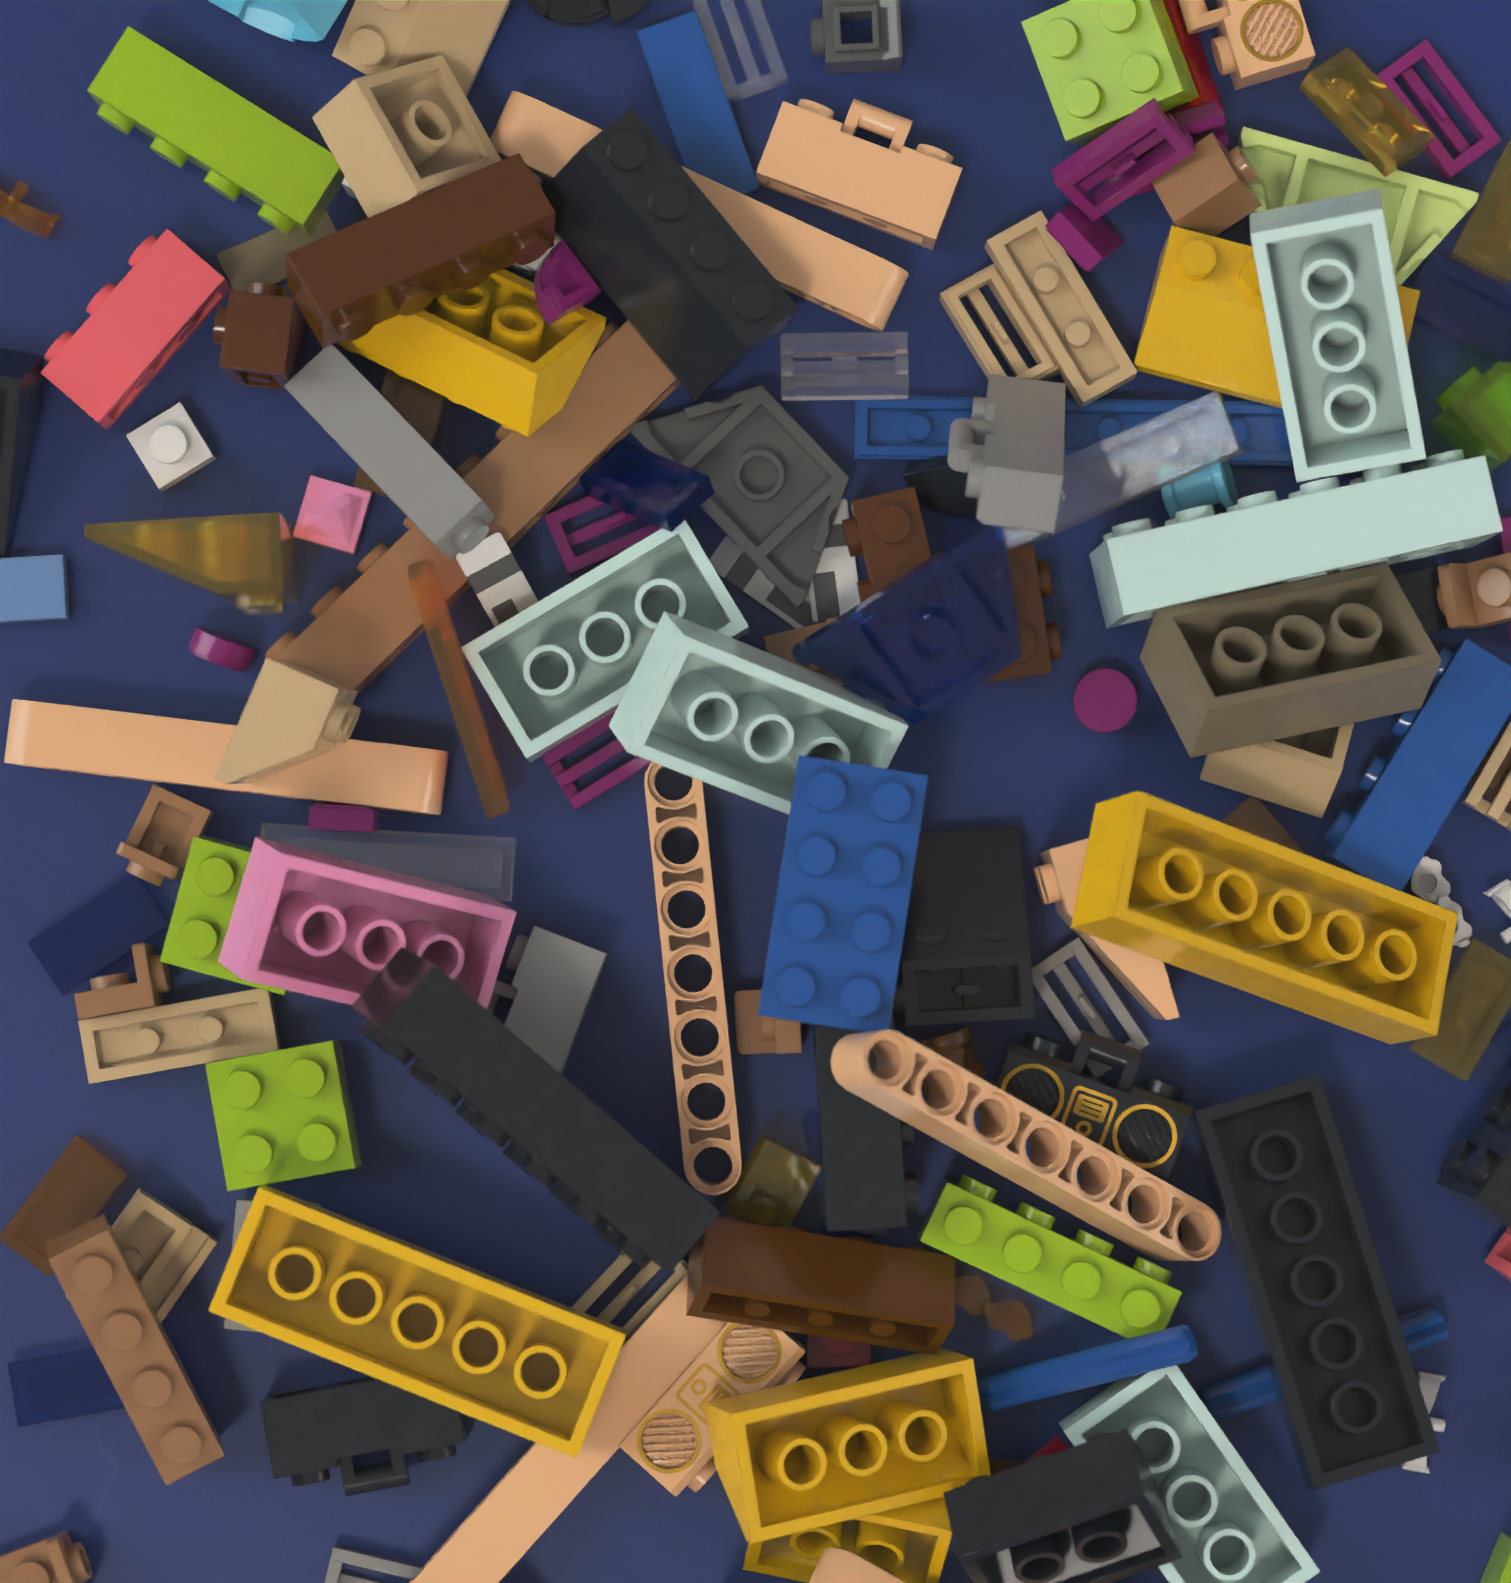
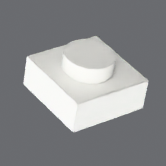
(171, 446)

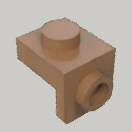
(163, 836)

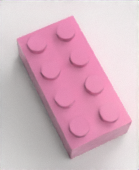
(336, 923)

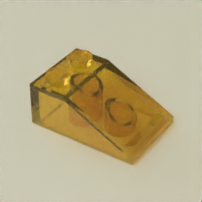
(230, 557)

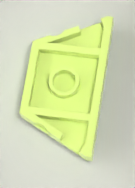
(1414, 207)

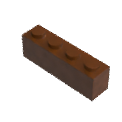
(421, 251)
(822, 1285)

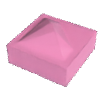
(333, 515)

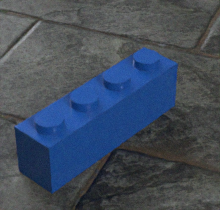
(1425, 768)

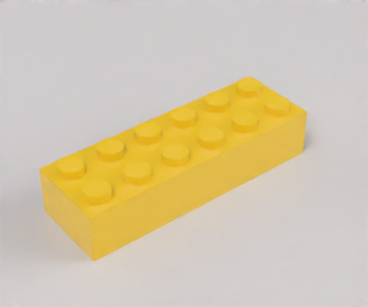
(1264, 919)
(418, 1320)

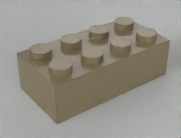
(1289, 659)

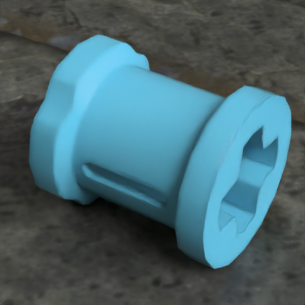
(1200, 489)

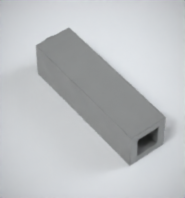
(391, 453)

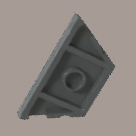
(768, 481)

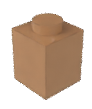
(1209, 188)

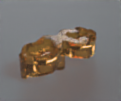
(26, 216)
(1003, 1315)

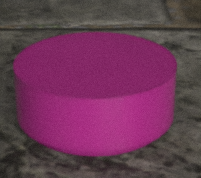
(221, 649)
(1104, 700)

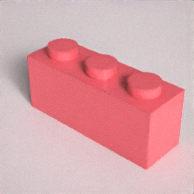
(135, 328)

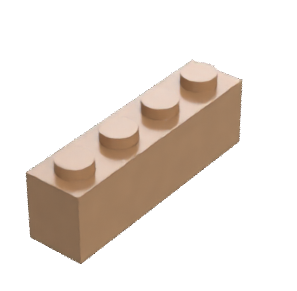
(134, 1349)

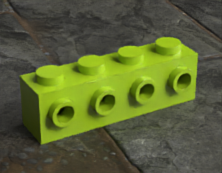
(1047, 1263)

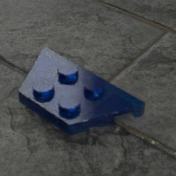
(927, 631)

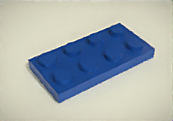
(843, 895)

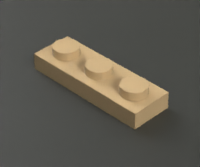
(1061, 309)
(179, 1035)

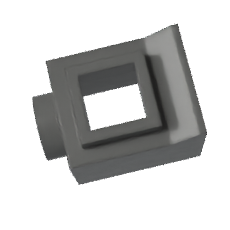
(879, 56)

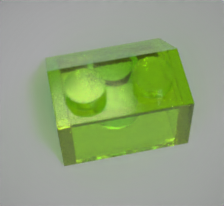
(1478, 414)

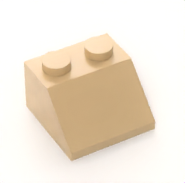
(402, 32)
(404, 133)
(287, 722)
(1285, 771)

